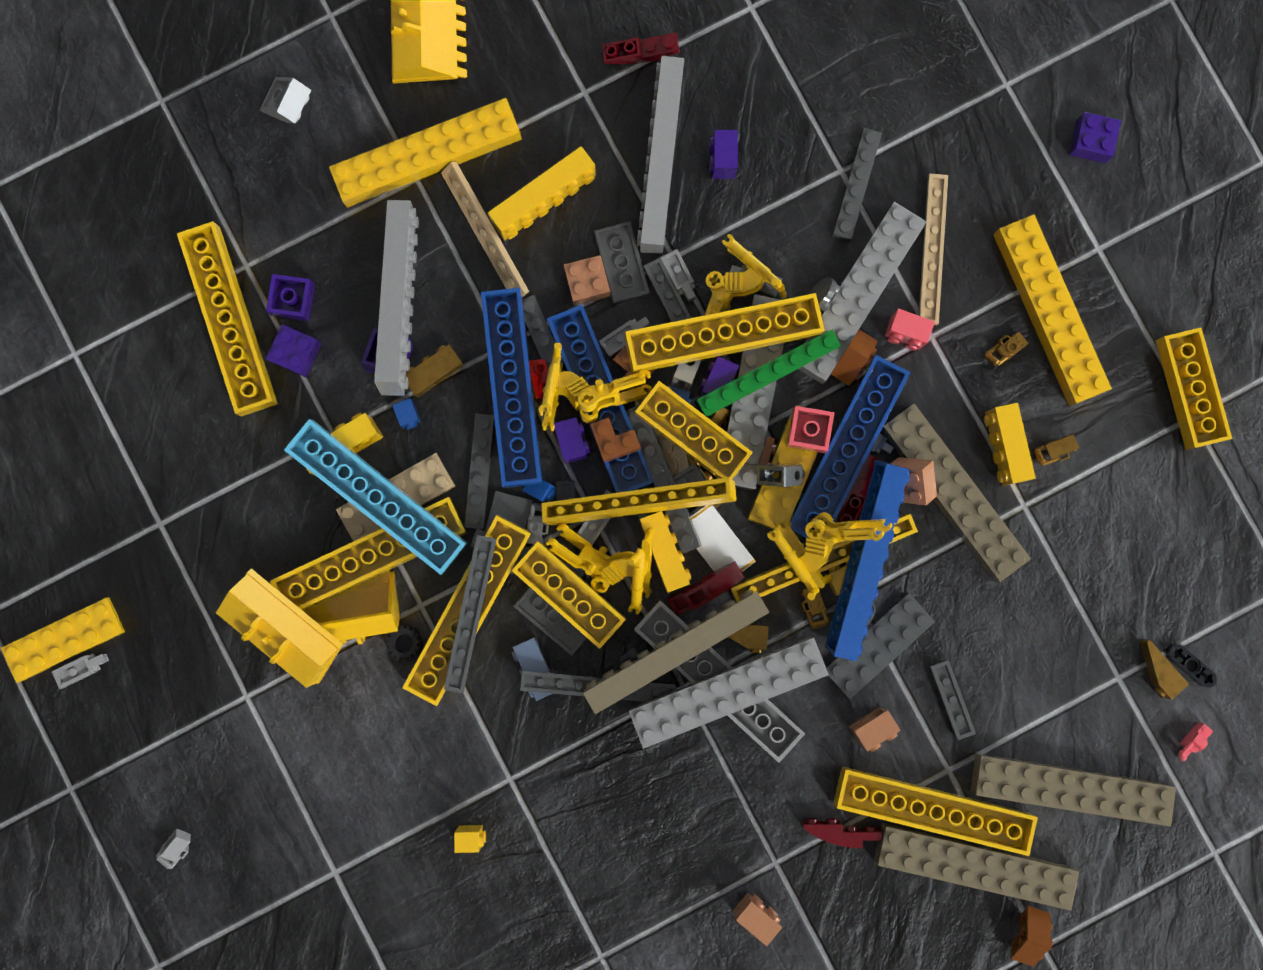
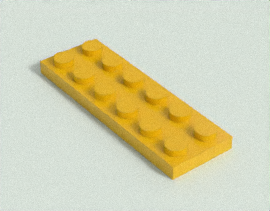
(62, 640)

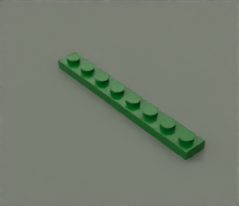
(768, 373)

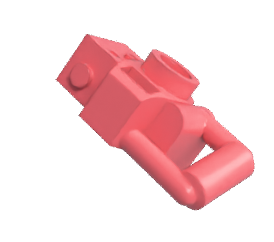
(1195, 740)

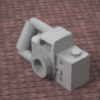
(536, 525)
(174, 849)

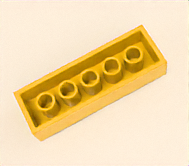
(543, 193)
(1193, 388)
(692, 432)
(777, 503)
(569, 594)

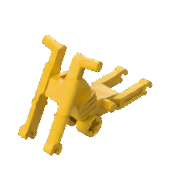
(739, 283)
(582, 395)
(819, 544)
(609, 569)

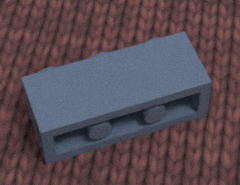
(532, 660)

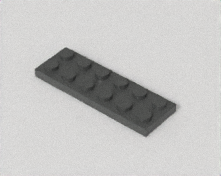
(882, 644)

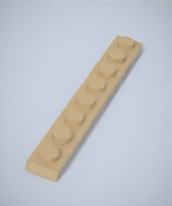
(483, 228)
(933, 247)

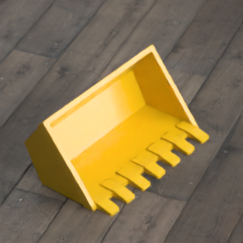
(426, 40)
(361, 610)
(279, 629)

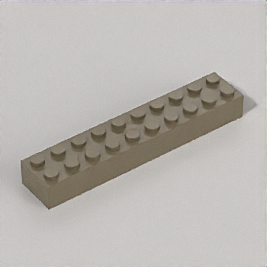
(958, 495)
(675, 651)
(1073, 789)
(976, 866)

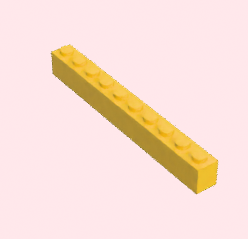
(639, 501)
(784, 574)

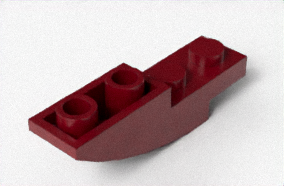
(639, 51)
(855, 500)
(706, 589)
(833, 832)

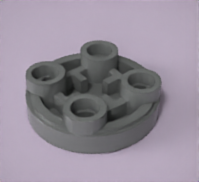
(825, 290)

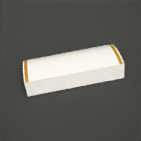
(718, 541)

